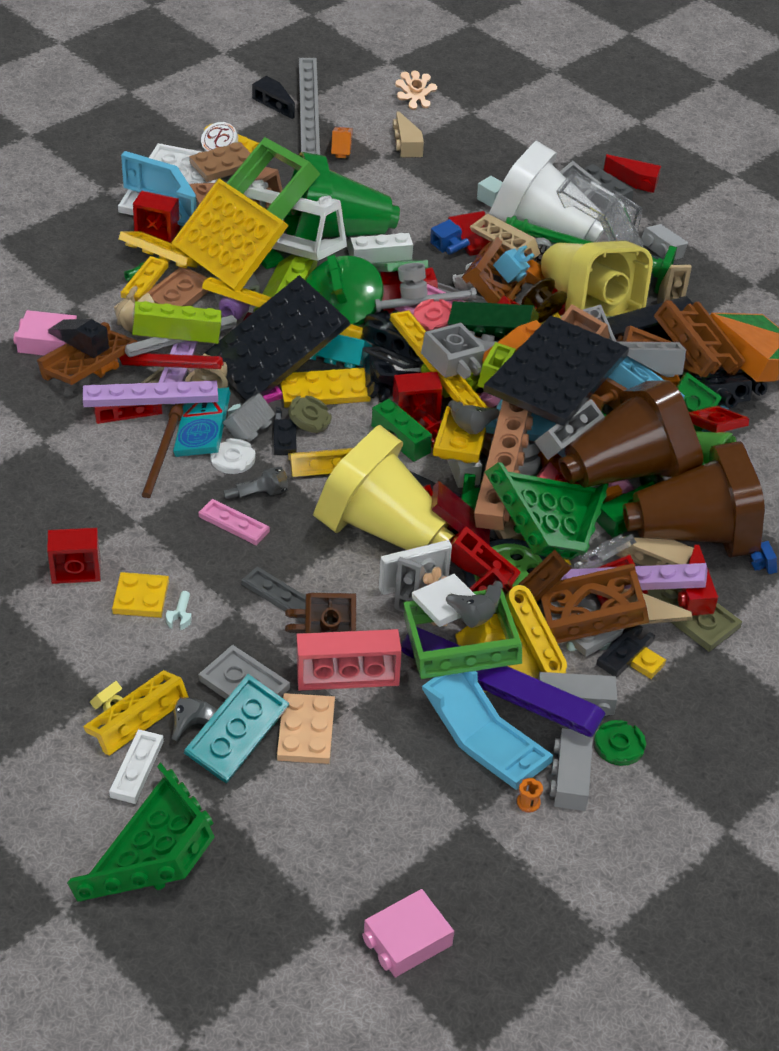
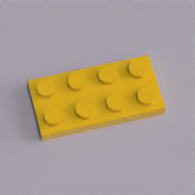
(152, 245)
(328, 386)
(456, 443)

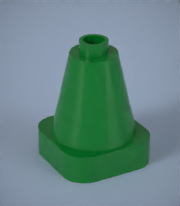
(363, 208)

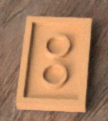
(306, 729)

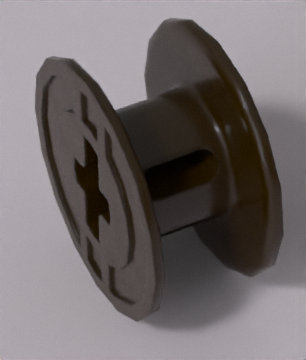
(541, 297)

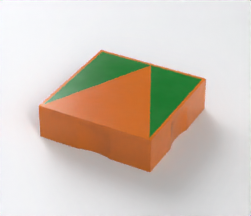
(755, 340)

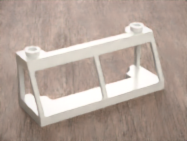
(300, 246)

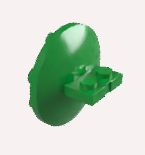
(349, 286)

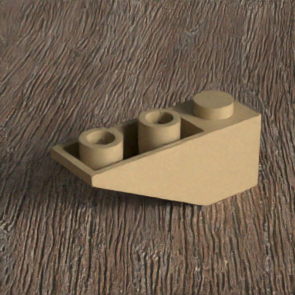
(408, 137)

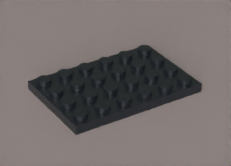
(278, 338)
(556, 370)

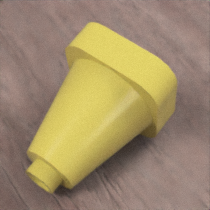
(600, 274)
(380, 496)

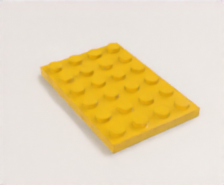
(229, 234)

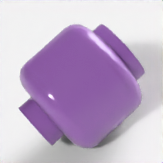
(233, 307)

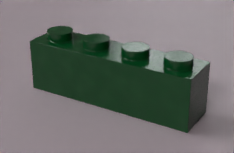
(491, 317)

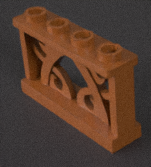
(483, 282)
(605, 583)

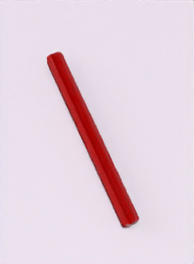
(173, 360)

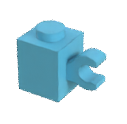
(513, 264)

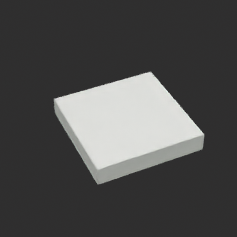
(433, 599)

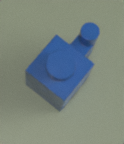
(448, 237)

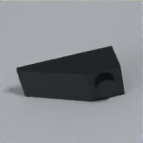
(273, 95)
(83, 335)

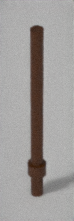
(174, 416)

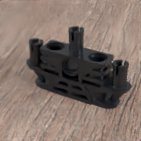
(383, 333)
(732, 387)

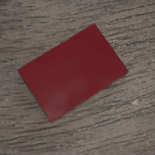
(455, 511)

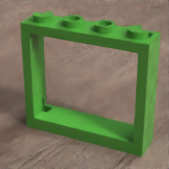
(258, 161)
(466, 657)

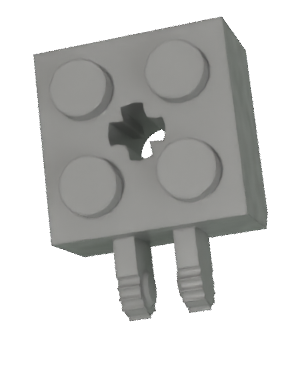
(453, 351)

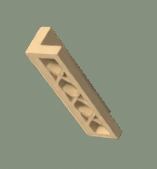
(508, 234)

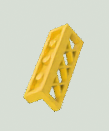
(316, 461)
(138, 713)

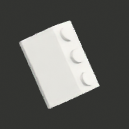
(382, 247)

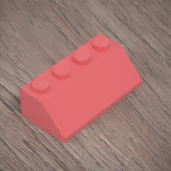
(348, 659)

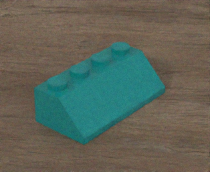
(344, 350)

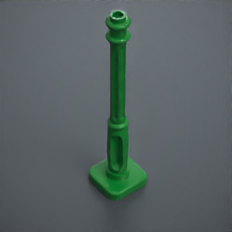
(659, 266)

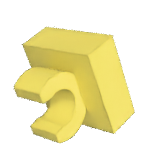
(107, 696)

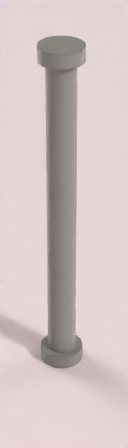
(444, 296)

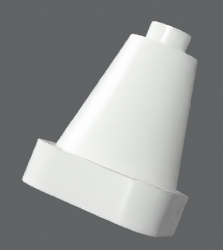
(532, 195)

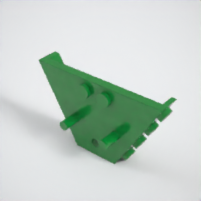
(549, 511)
(155, 845)

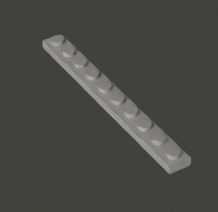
(309, 106)

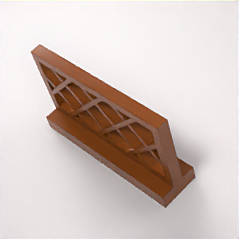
(59, 361)

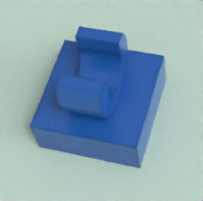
(765, 558)

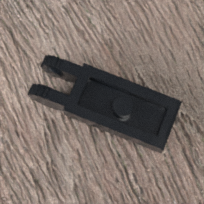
(373, 384)
(284, 434)
(624, 650)

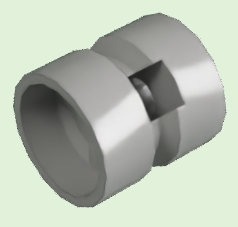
(413, 283)

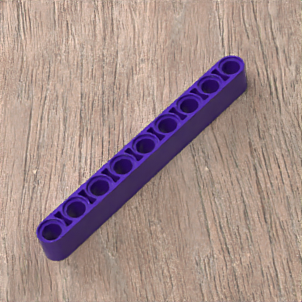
(524, 690)

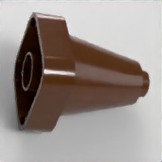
(637, 439)
(705, 504)

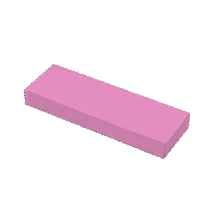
(234, 522)

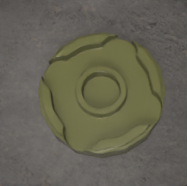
(309, 414)

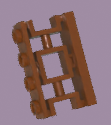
(701, 337)

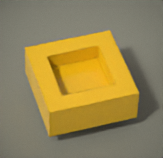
(648, 663)

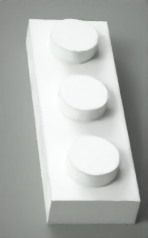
(136, 766)

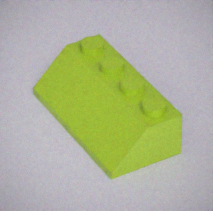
(287, 271)
(176, 322)

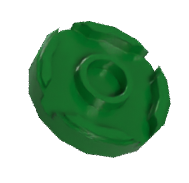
(615, 748)

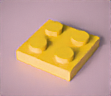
(140, 594)

